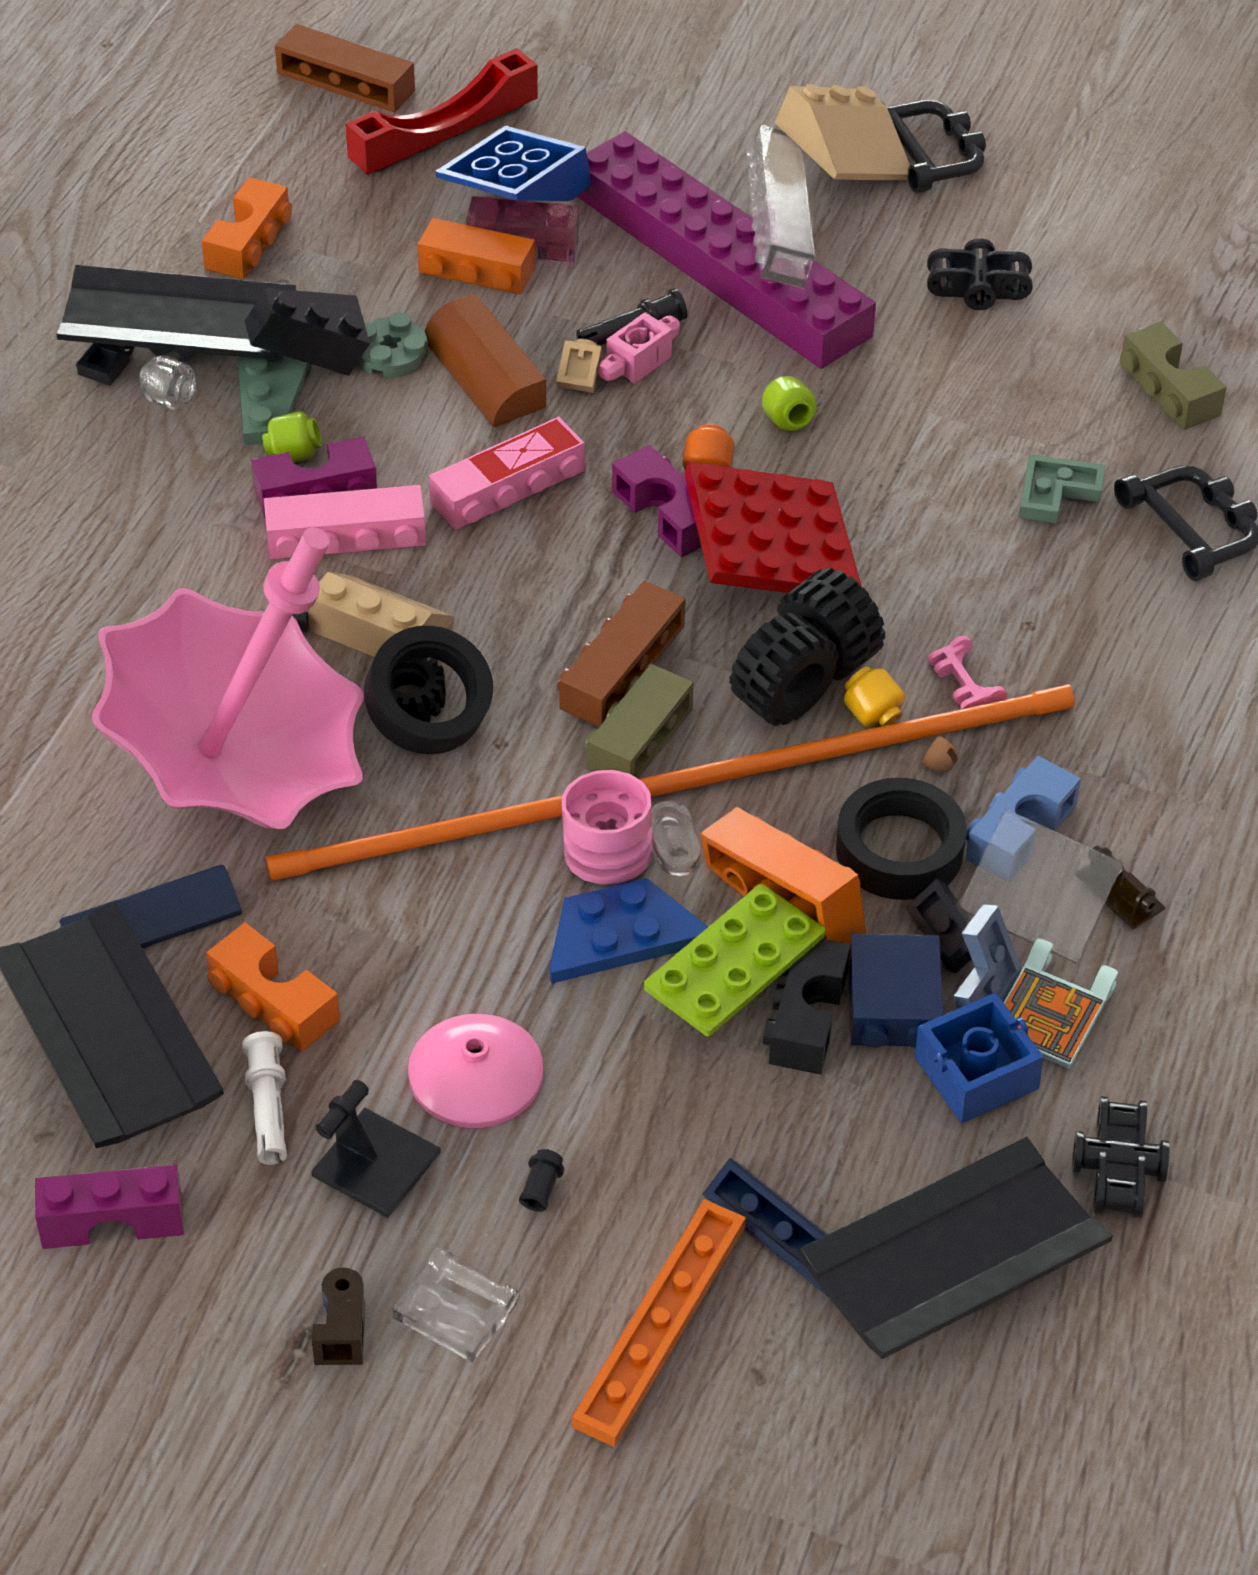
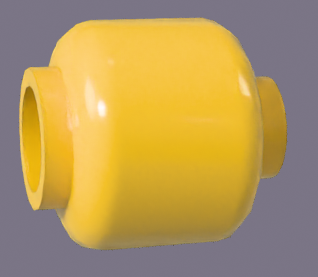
(874, 697)

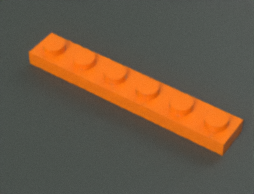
(658, 1323)

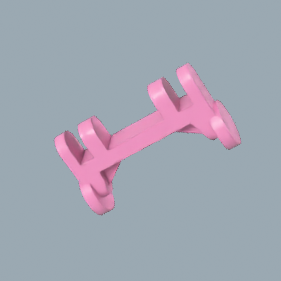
(949, 661)

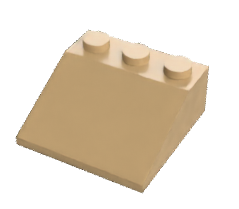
(844, 132)

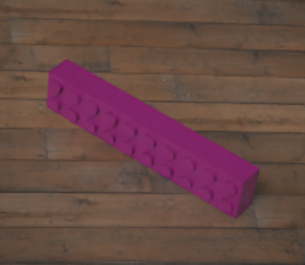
(716, 248)

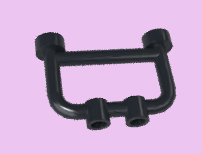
(957, 124)
(1201, 559)

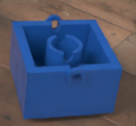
(979, 1057)

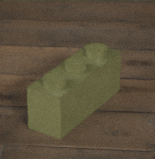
(640, 722)

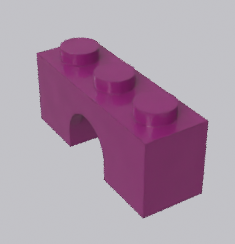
(347, 469)
(651, 480)
(139, 1196)

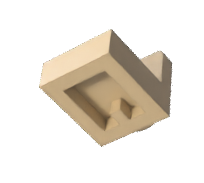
(579, 365)

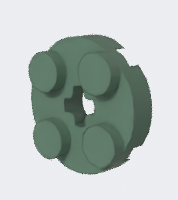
(399, 332)

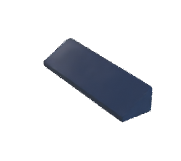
(175, 906)
(767, 1214)

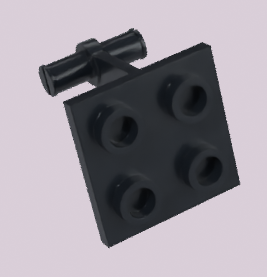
(371, 1155)

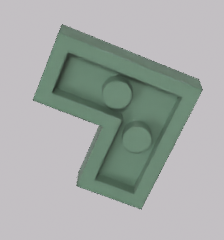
(1053, 478)

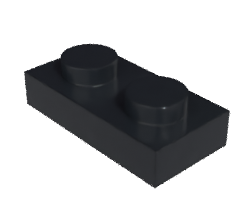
(941, 914)

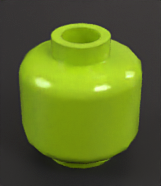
(789, 403)
(293, 434)

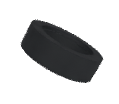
(445, 647)
(905, 798)

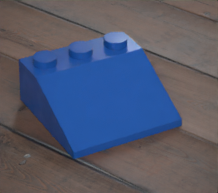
(521, 167)

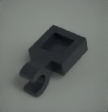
(104, 362)

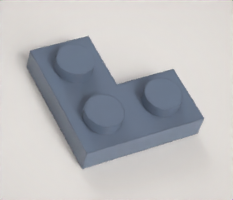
(992, 956)

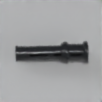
(668, 305)

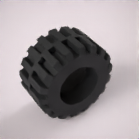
(841, 613)
(784, 669)

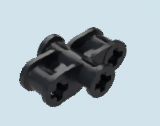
(995, 278)
(1120, 1156)

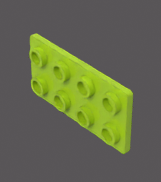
(734, 959)

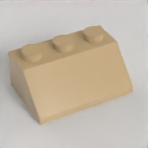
(366, 614)

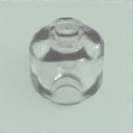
(168, 382)

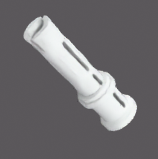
(265, 1080)

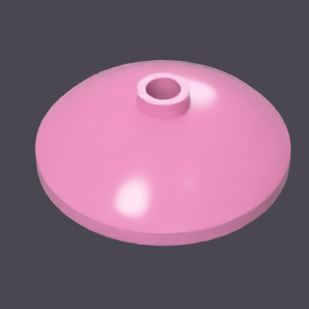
(480, 1086)

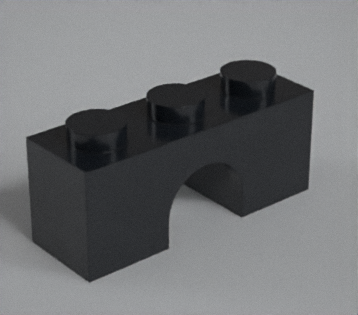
(799, 1032)

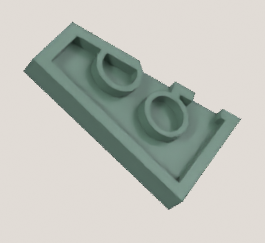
(267, 391)

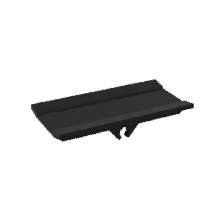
(163, 312)
(108, 1027)
(952, 1248)

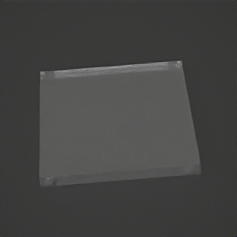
(1042, 884)

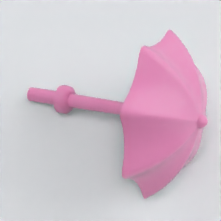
(233, 700)

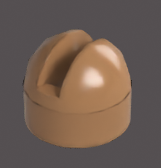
(940, 755)

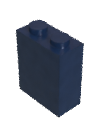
(893, 987)

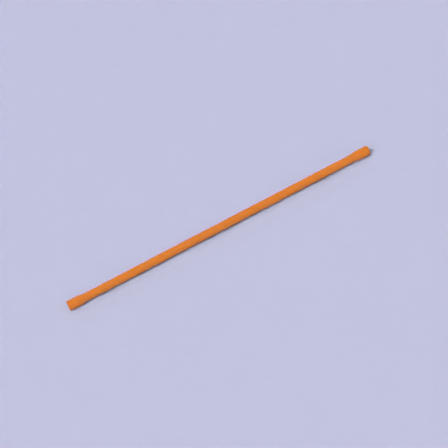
(1037, 703)

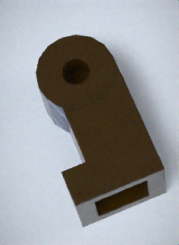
(342, 1336)

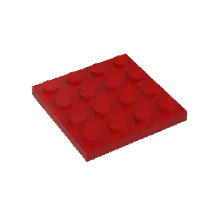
(767, 527)

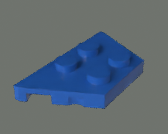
(619, 929)

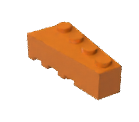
(753, 853)

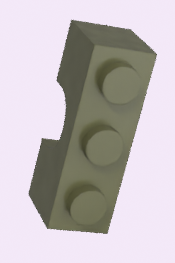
(1154, 360)

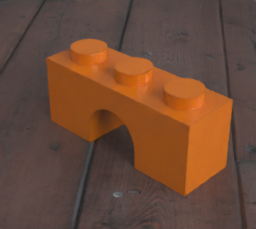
(259, 215)
(292, 1009)

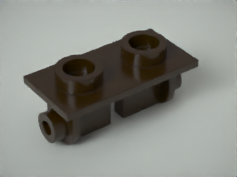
(1131, 898)

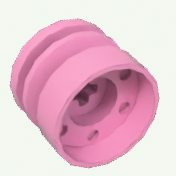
(607, 827)

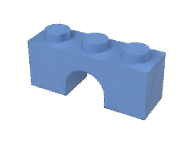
(1036, 793)

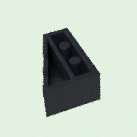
(309, 327)

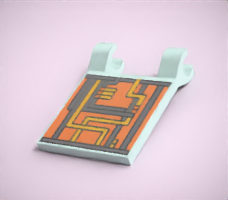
(1055, 1010)

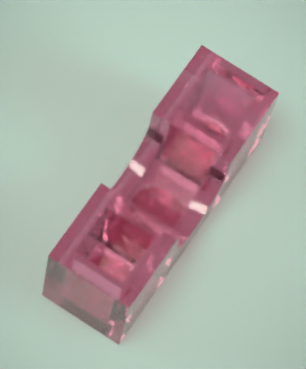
(549, 224)

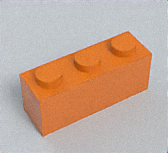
(476, 256)

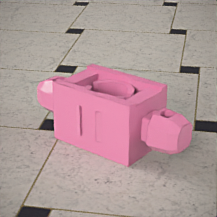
(639, 348)

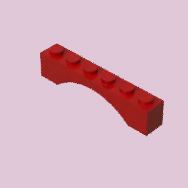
(499, 87)

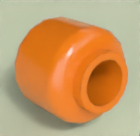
(709, 446)

